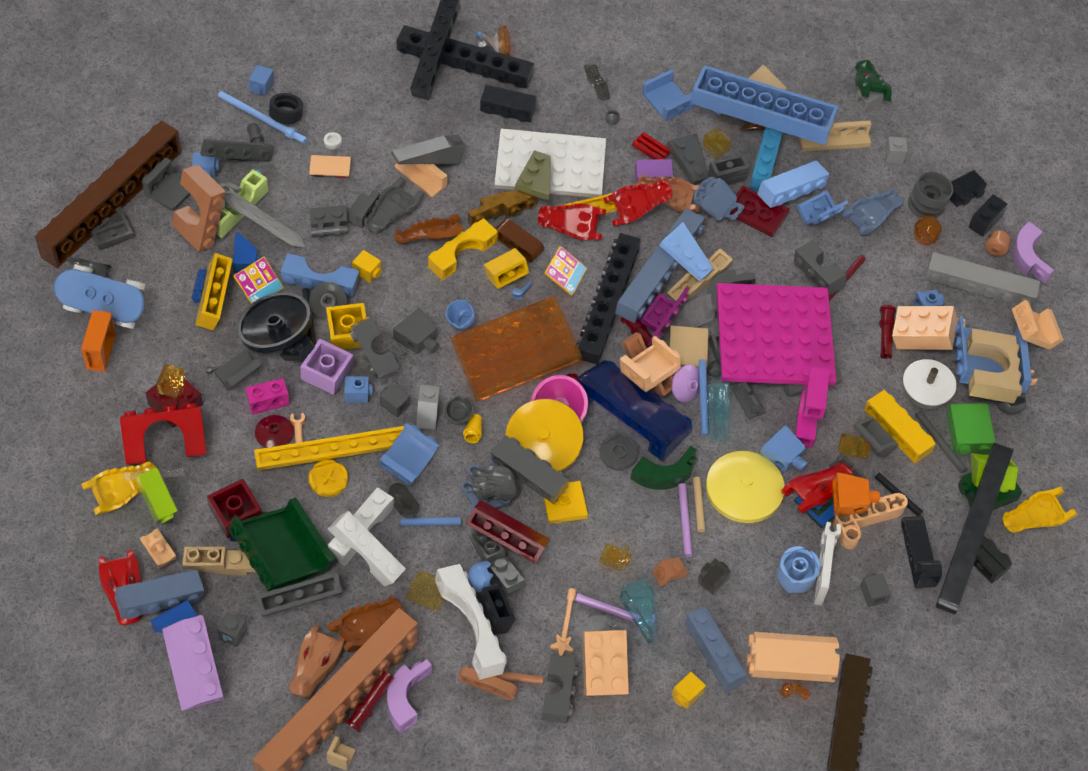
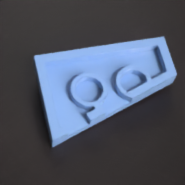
(687, 252)

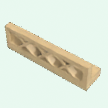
(842, 139)

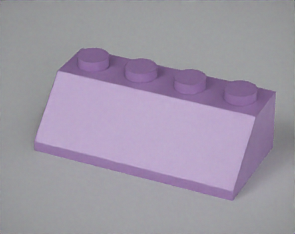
(192, 663)

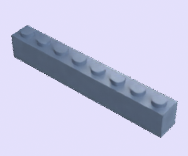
(655, 272)

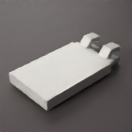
(827, 544)

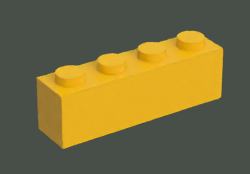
(213, 291)
(900, 426)

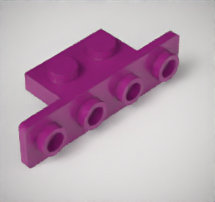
(660, 311)

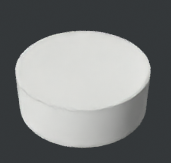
(332, 140)

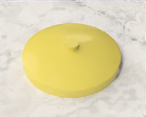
(745, 486)

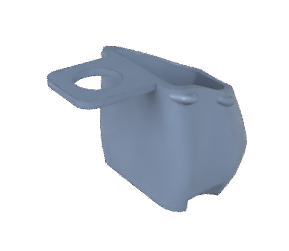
(717, 199)

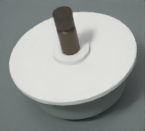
(929, 383)

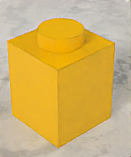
(368, 266)
(688, 690)

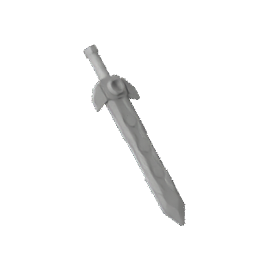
(260, 217)

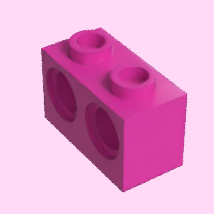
(267, 396)

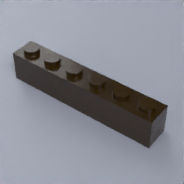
(849, 714)

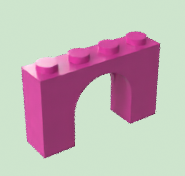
(811, 405)

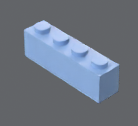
(793, 184)

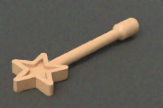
(562, 642)

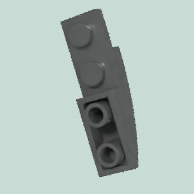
(502, 569)

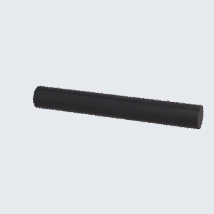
(893, 489)

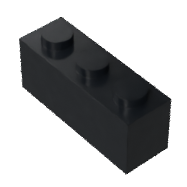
(508, 103)

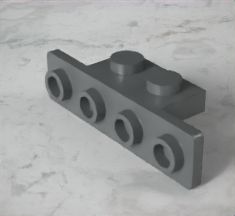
(237, 150)

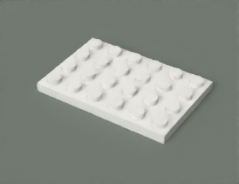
(574, 166)

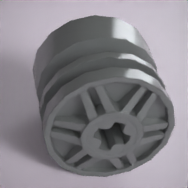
(930, 194)

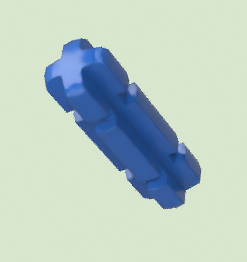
(199, 284)

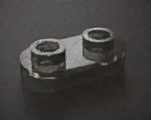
(405, 501)

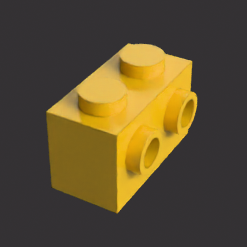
(506, 268)

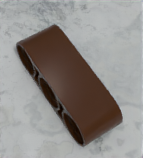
(516, 237)

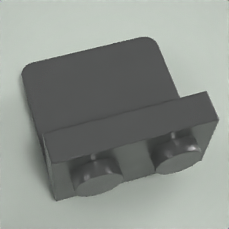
(164, 185)

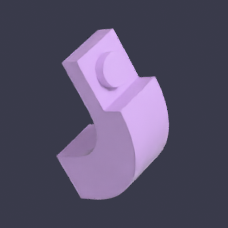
(1026, 258)
(398, 707)

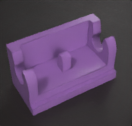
(653, 168)

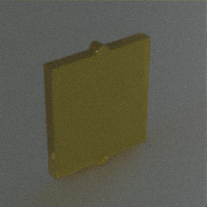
(425, 591)

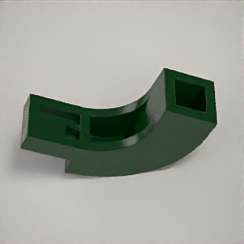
(664, 477)

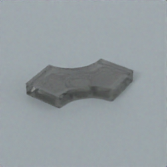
(597, 81)

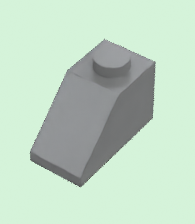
(427, 407)

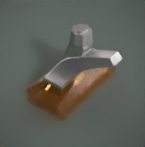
(499, 43)

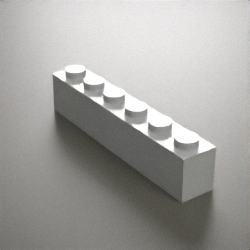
(981, 279)

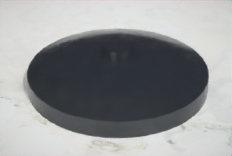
(274, 322)

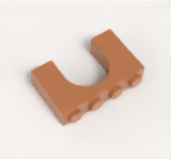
(210, 198)

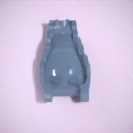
(873, 210)

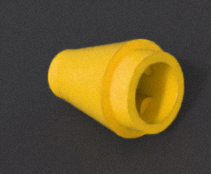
(473, 430)

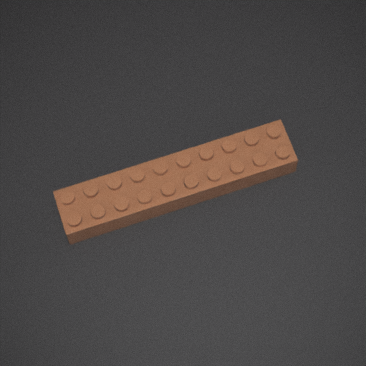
(339, 695)

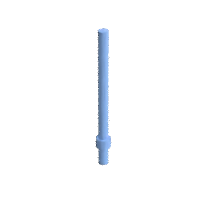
(289, 131)

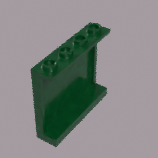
(282, 545)

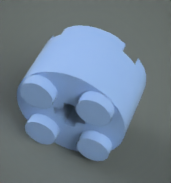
(798, 570)

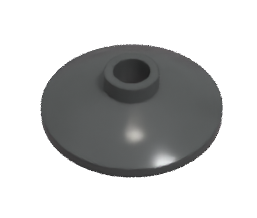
(323, 291)

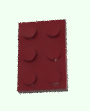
(758, 213)

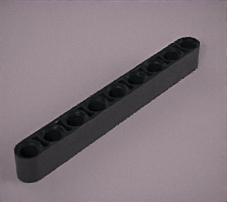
(974, 528)

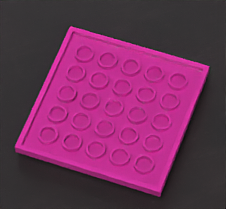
(773, 333)

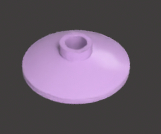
(686, 383)

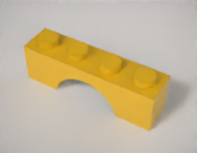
(478, 236)

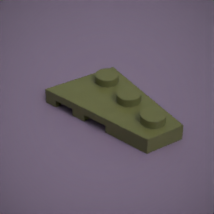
(536, 176)

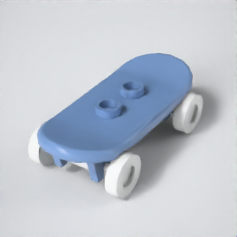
(85, 291)

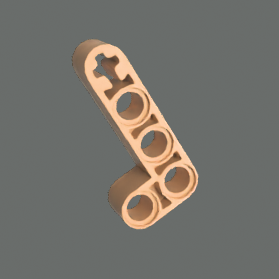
(891, 507)

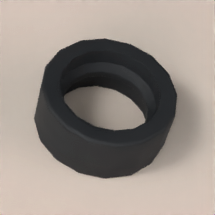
(286, 100)

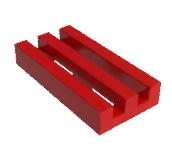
(653, 146)

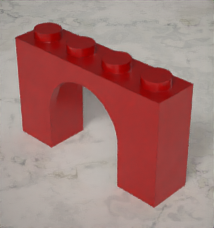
(187, 419)

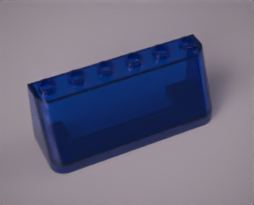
(638, 409)

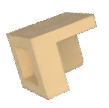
(340, 754)

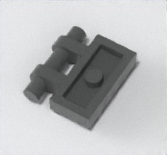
(329, 216)

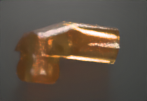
(795, 688)

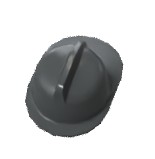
(98, 268)

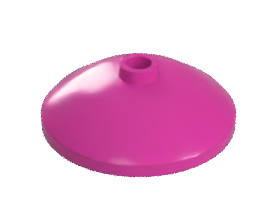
(565, 390)

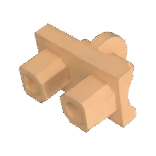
(158, 548)

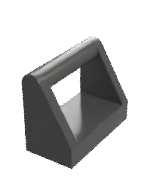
(876, 436)

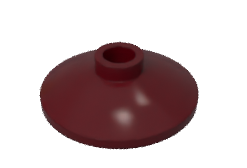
(272, 438)

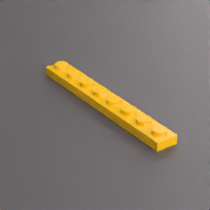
(326, 448)

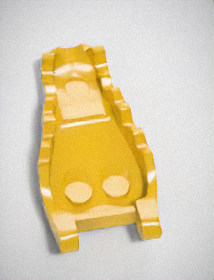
(111, 490)
(1038, 511)

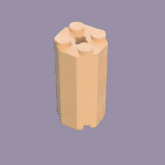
(793, 657)

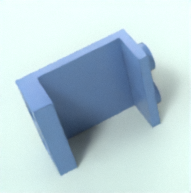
(666, 96)
(409, 454)

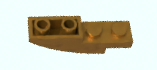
(508, 203)

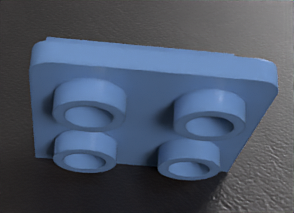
(819, 208)

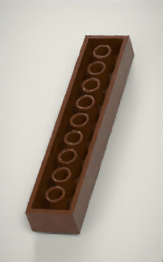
(111, 190)

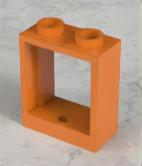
(98, 340)

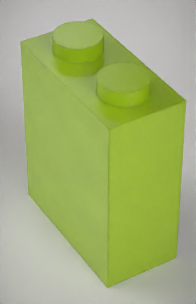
(156, 495)

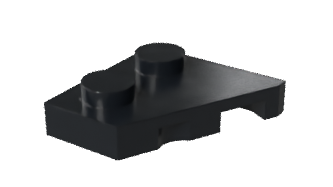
(299, 350)

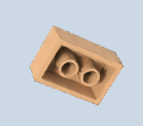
(925, 327)
(605, 662)

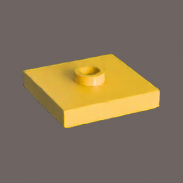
(569, 506)

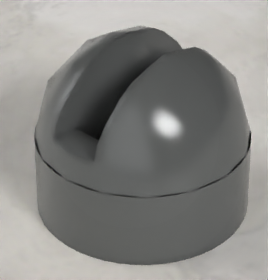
(612, 117)
(714, 369)

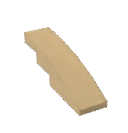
(720, 262)

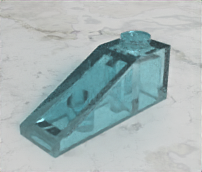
(718, 411)
(639, 602)

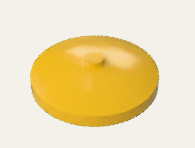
(549, 431)

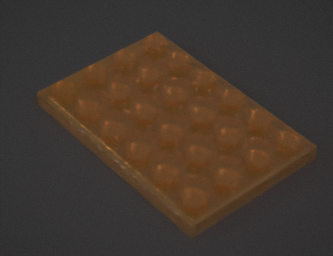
(516, 348)

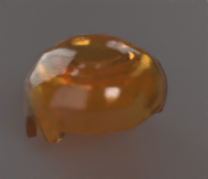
(927, 230)

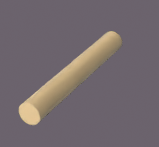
(699, 504)

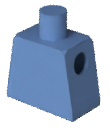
(785, 451)

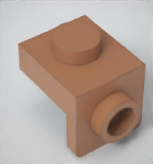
(669, 570)

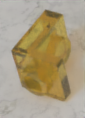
(615, 557)

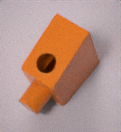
(852, 494)

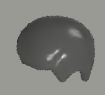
(1012, 408)
(459, 410)

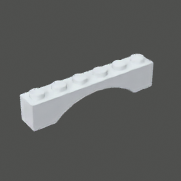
(454, 587)

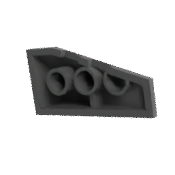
(432, 151)

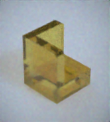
(716, 143)
(171, 380)
(854, 445)

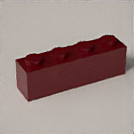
(507, 531)

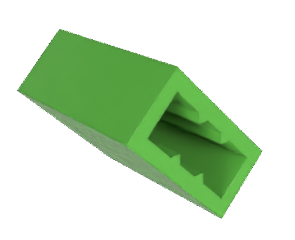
(970, 428)

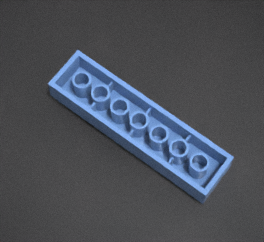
(764, 105)

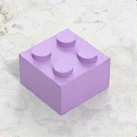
(326, 366)

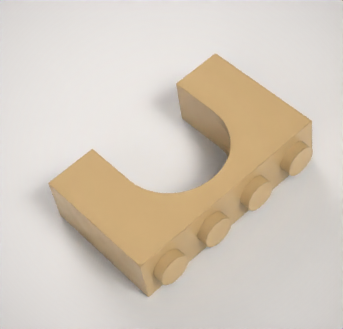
(1003, 350)

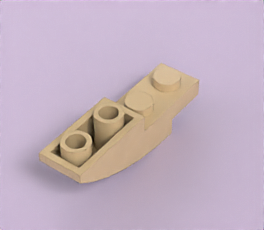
(216, 560)

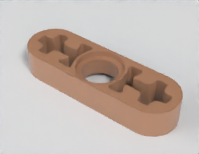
(492, 684)

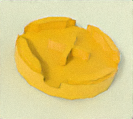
(328, 478)

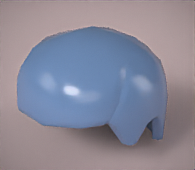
(460, 314)
(479, 576)

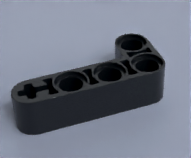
(924, 569)

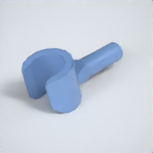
(519, 293)

